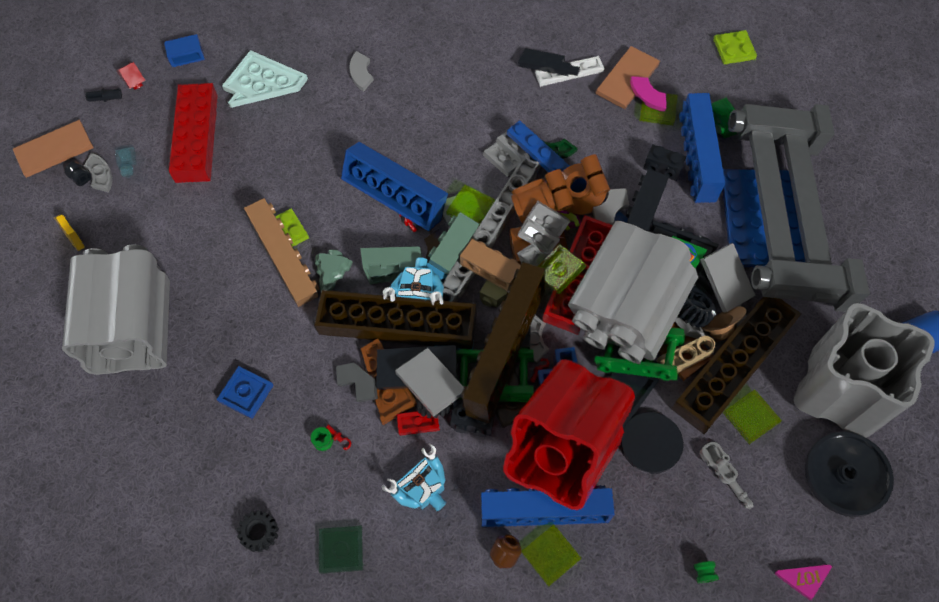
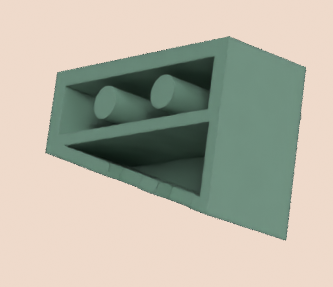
(452, 243)
(388, 262)

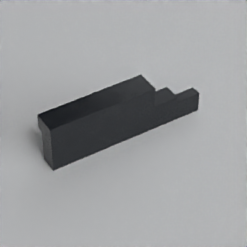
(547, 62)

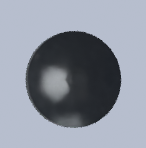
(849, 474)

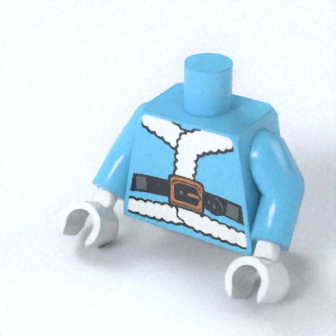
(416, 283)
(421, 484)

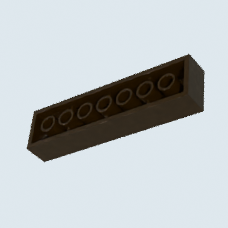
(396, 321)
(504, 343)
(735, 363)

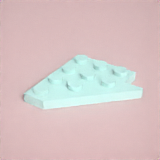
(261, 79)

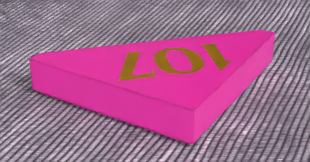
(805, 579)

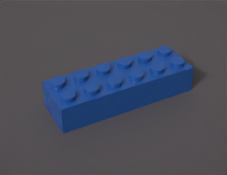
(701, 148)
(394, 186)
(537, 508)

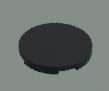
(652, 443)

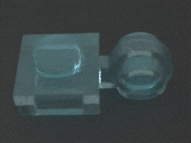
(125, 159)

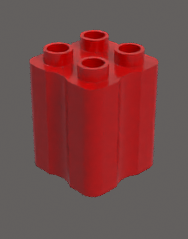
(568, 433)

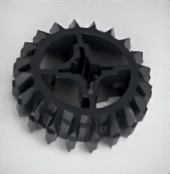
(697, 309)

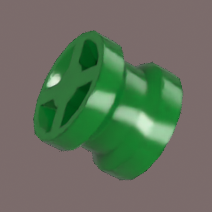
(323, 443)
(706, 572)

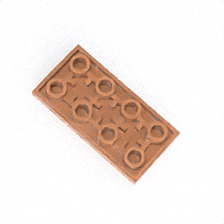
(617, 84)
(52, 148)

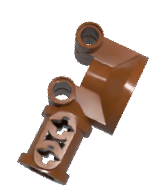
(557, 190)

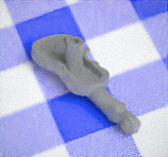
(719, 460)

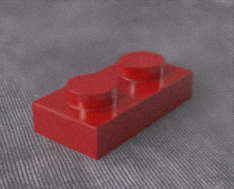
(415, 423)

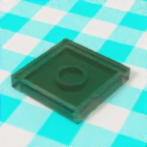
(341, 549)

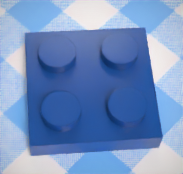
(245, 392)

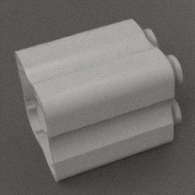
(633, 291)
(117, 311)
(864, 371)

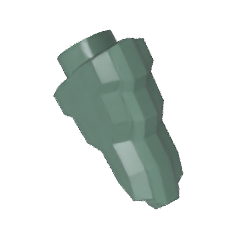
(331, 268)

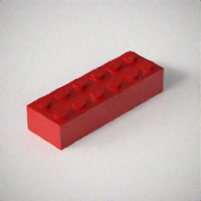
(193, 133)
(585, 247)

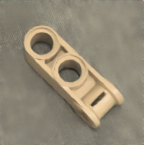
(694, 350)

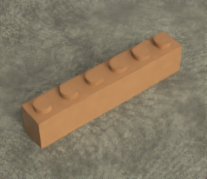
(281, 252)

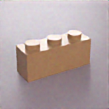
(489, 264)

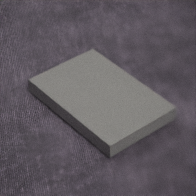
(727, 277)
(430, 381)

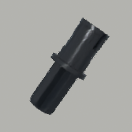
(109, 94)

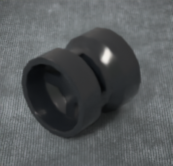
(77, 173)

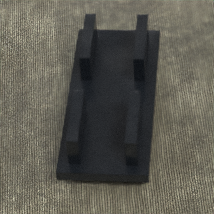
(669, 230)

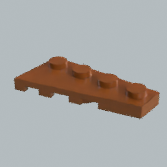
(389, 401)

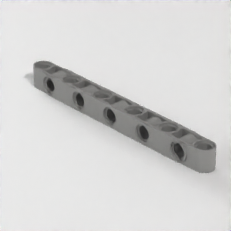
(491, 226)

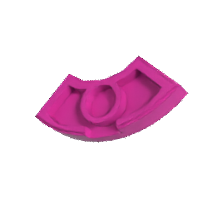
(645, 91)

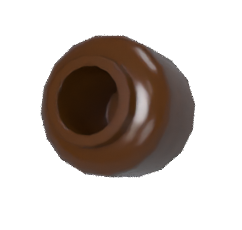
(506, 551)

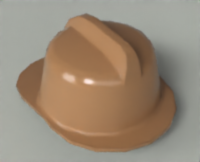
(725, 323)

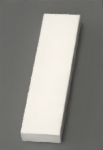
(587, 67)

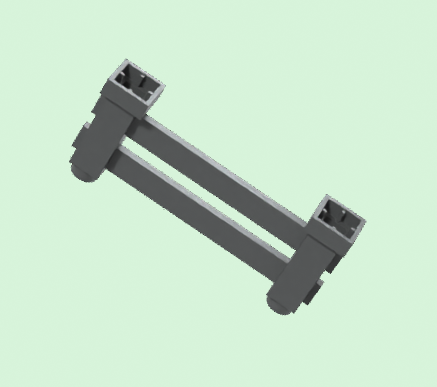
(802, 135)

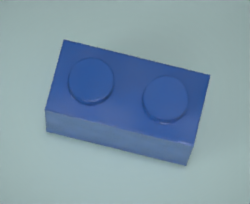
(184, 50)

